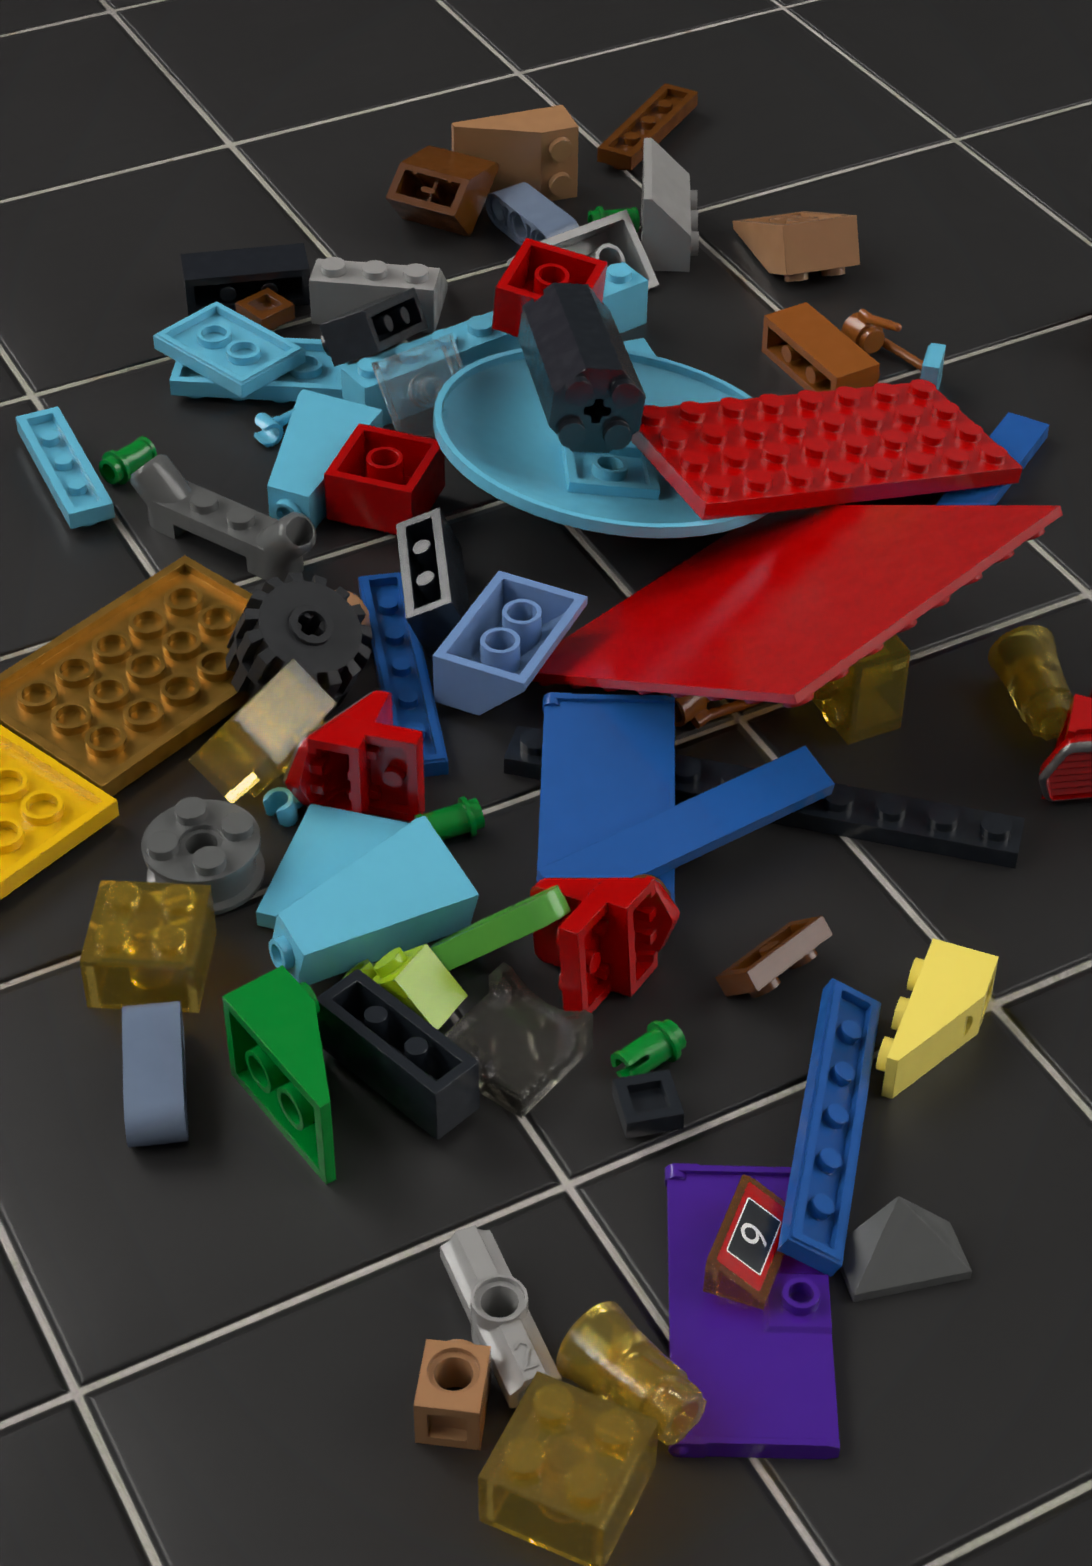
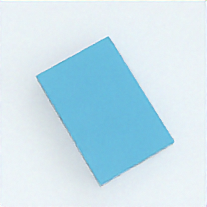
(229, 349)
(320, 848)

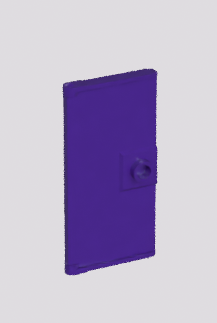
(758, 1369)

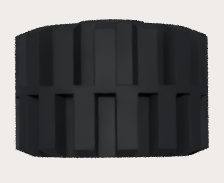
(301, 624)

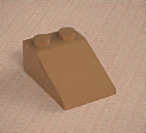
(528, 146)
(802, 243)

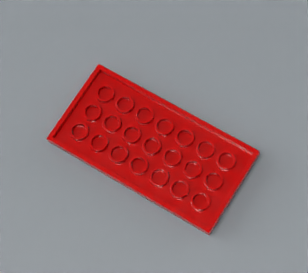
(819, 449)

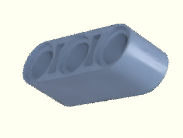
(527, 213)
(154, 1074)

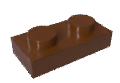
(787, 948)

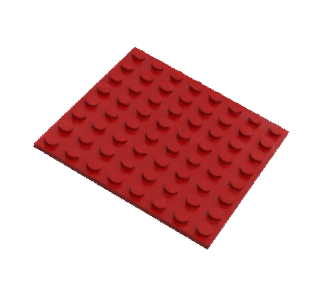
(791, 600)

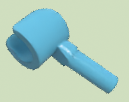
(271, 428)
(284, 804)

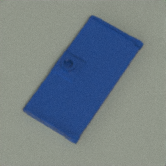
(603, 769)

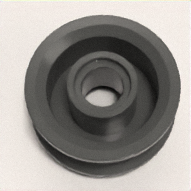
(206, 845)

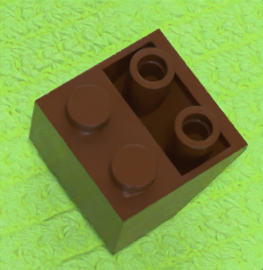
(442, 189)

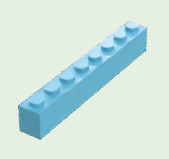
(475, 339)

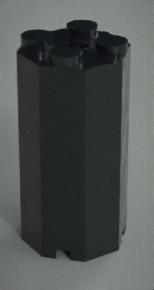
(581, 369)

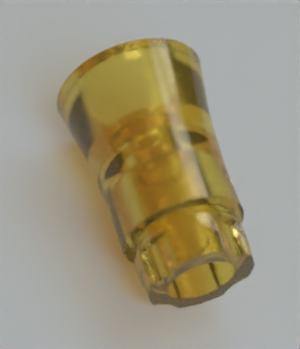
(1033, 677)
(622, 1365)

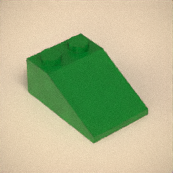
(281, 1062)

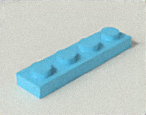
(65, 468)

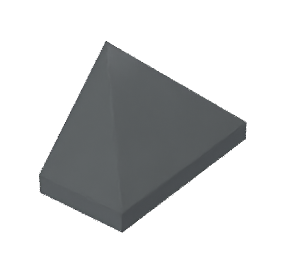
(901, 1252)

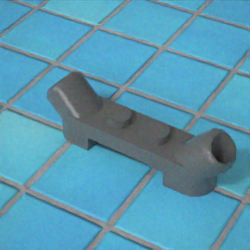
(180, 506)

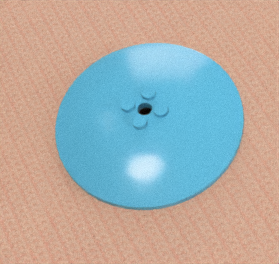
(501, 442)

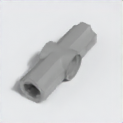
(491, 1291)

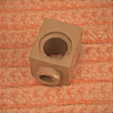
(446, 1415)

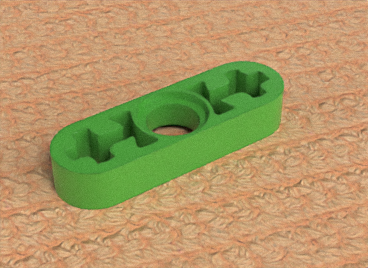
(501, 928)

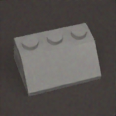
(667, 211)
(609, 240)
(345, 285)

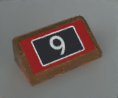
(745, 1249)

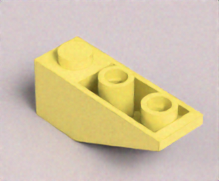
(941, 1015)

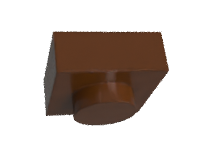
(266, 309)

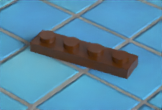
(652, 120)

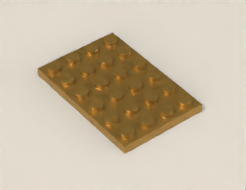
(131, 677)

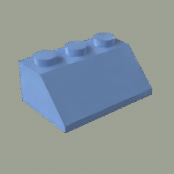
(502, 642)

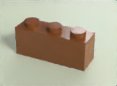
(816, 351)

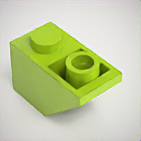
(417, 981)

